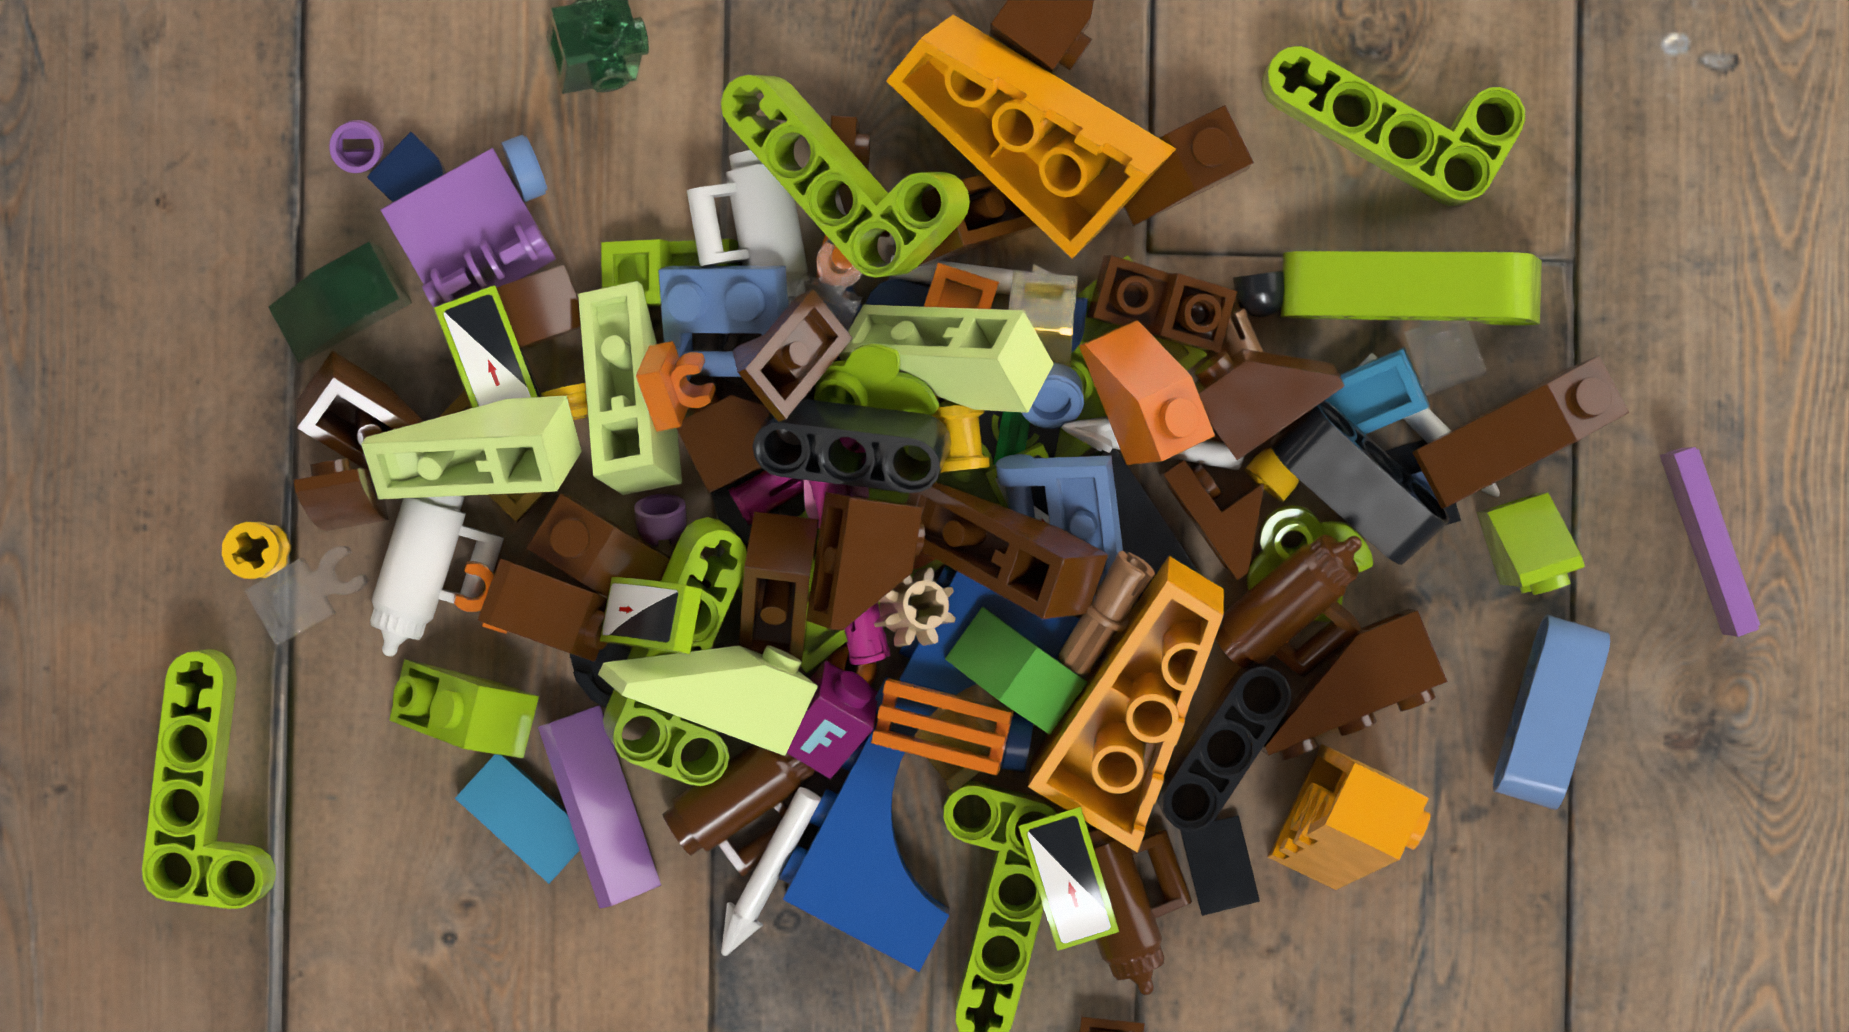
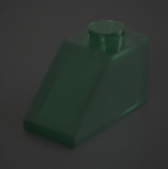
(339, 301)

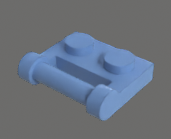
(719, 302)
(1077, 495)

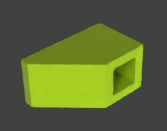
(1530, 544)
(463, 709)

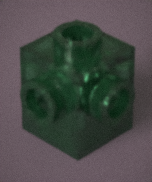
(596, 45)

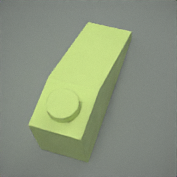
(961, 353)
(622, 434)
(477, 451)
(723, 689)

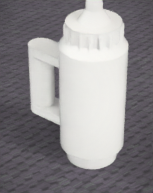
(763, 220)
(418, 566)

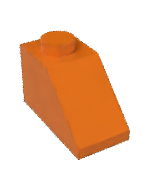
(1145, 395)

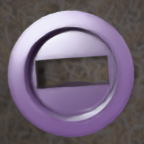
(357, 159)
(660, 518)

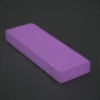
(1710, 541)
(599, 807)

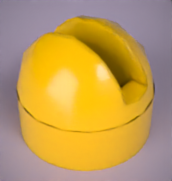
(1269, 470)

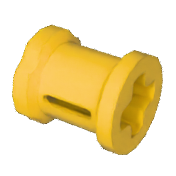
(965, 438)
(238, 543)

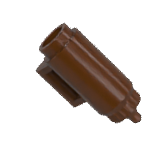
(1288, 602)
(746, 790)
(1136, 947)

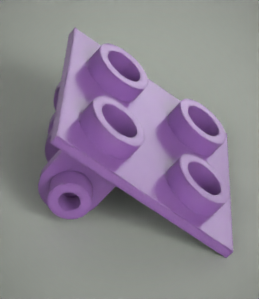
(468, 231)

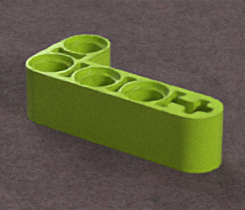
(1384, 112)
(834, 164)
(1413, 286)
(668, 734)
(204, 779)
(995, 915)

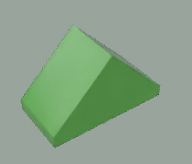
(1015, 671)

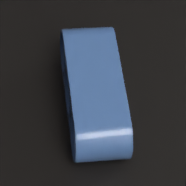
(1551, 712)

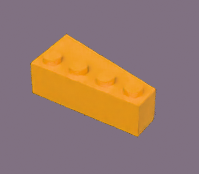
(1029, 131)
(1130, 714)
(1348, 821)

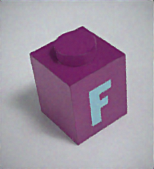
(835, 719)

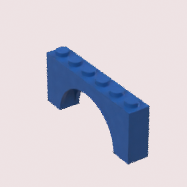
(854, 863)

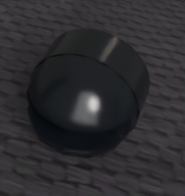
(1260, 293)

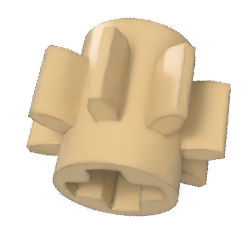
(901, 617)

